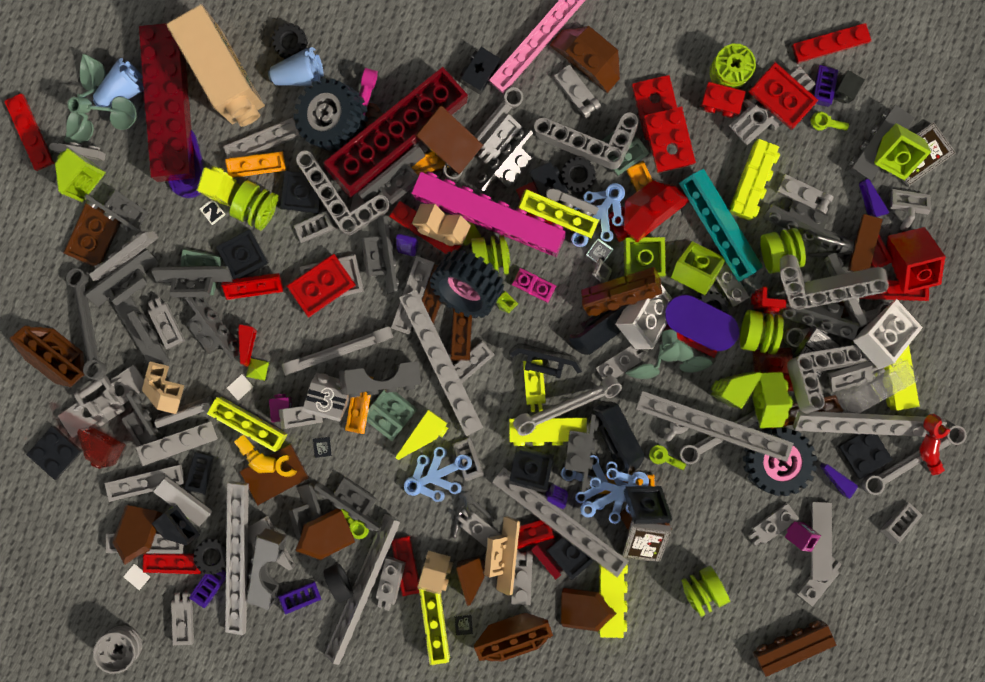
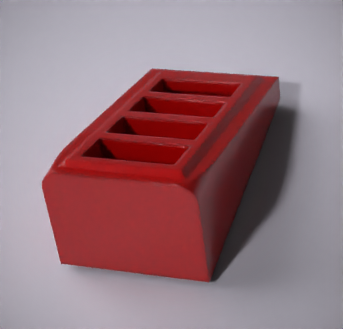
(246, 343)

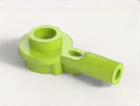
(821, 121)
(659, 455)
(357, 527)

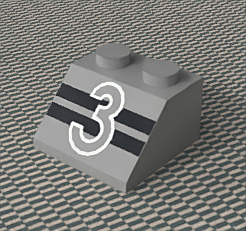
(325, 398)

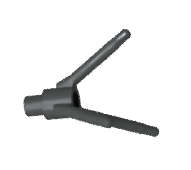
(465, 501)

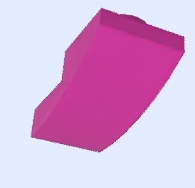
(534, 285)

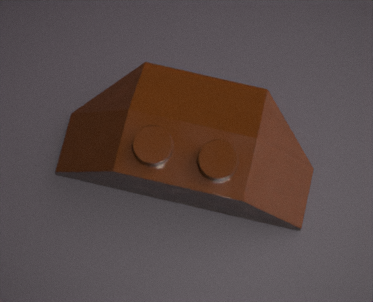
(590, 55)
(50, 354)
(512, 637)

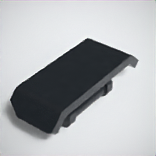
(597, 331)
(545, 354)
(619, 436)

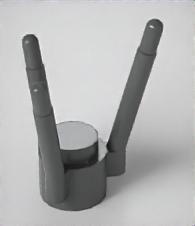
(842, 247)

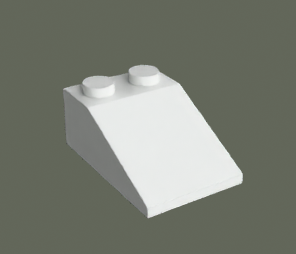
(644, 321)
(888, 335)

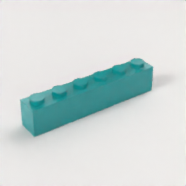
(720, 225)

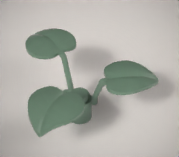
(78, 127)
(673, 351)

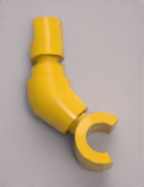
(260, 462)

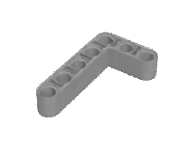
(589, 142)
(334, 199)
(829, 289)
(818, 362)

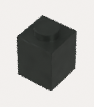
(848, 87)

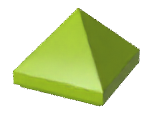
(506, 302)
(257, 369)

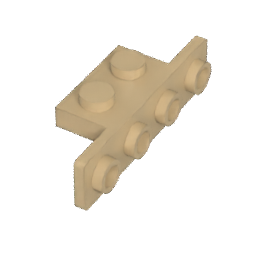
(502, 555)

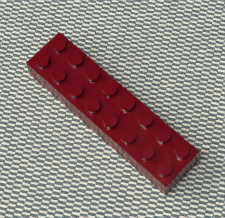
(166, 105)
(393, 132)

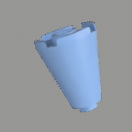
(297, 69)
(121, 81)

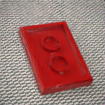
(783, 96)
(321, 285)

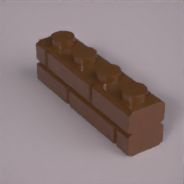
(621, 291)
(794, 648)

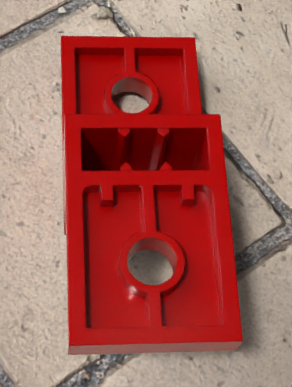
(663, 124)

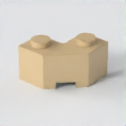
(444, 228)
(161, 393)
(434, 573)

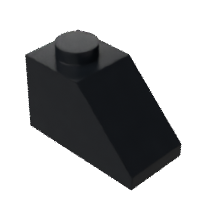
(176, 527)

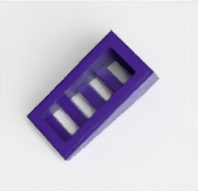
(825, 101)
(872, 200)
(406, 245)
(843, 484)
(557, 496)
(200, 600)
(286, 609)

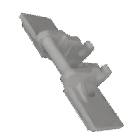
(747, 128)
(105, 406)

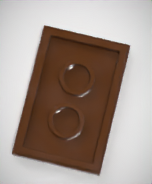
(449, 140)
(91, 236)
(268, 485)

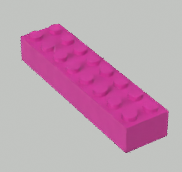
(489, 214)

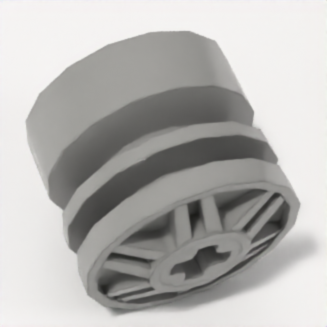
(116, 660)

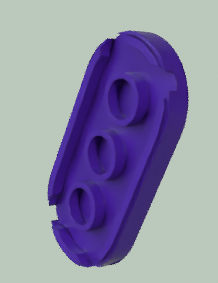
(190, 186)
(702, 322)

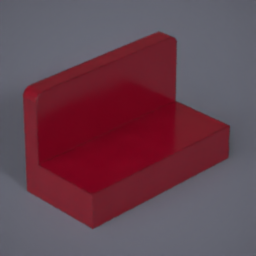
(549, 563)

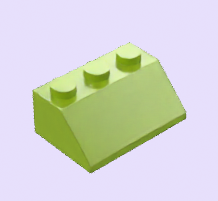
(76, 175)
(735, 389)

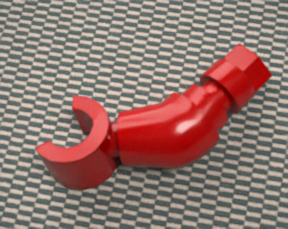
(930, 445)

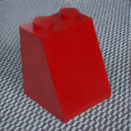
(916, 259)

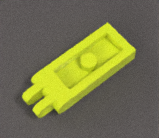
(534, 387)

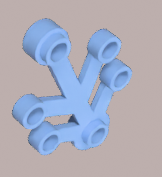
(602, 213)
(599, 473)
(434, 475)
(616, 493)

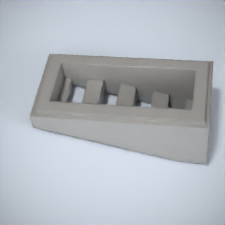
(330, 221)
(467, 477)
(887, 528)

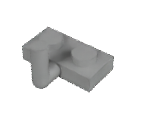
(909, 202)

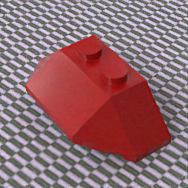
(651, 208)

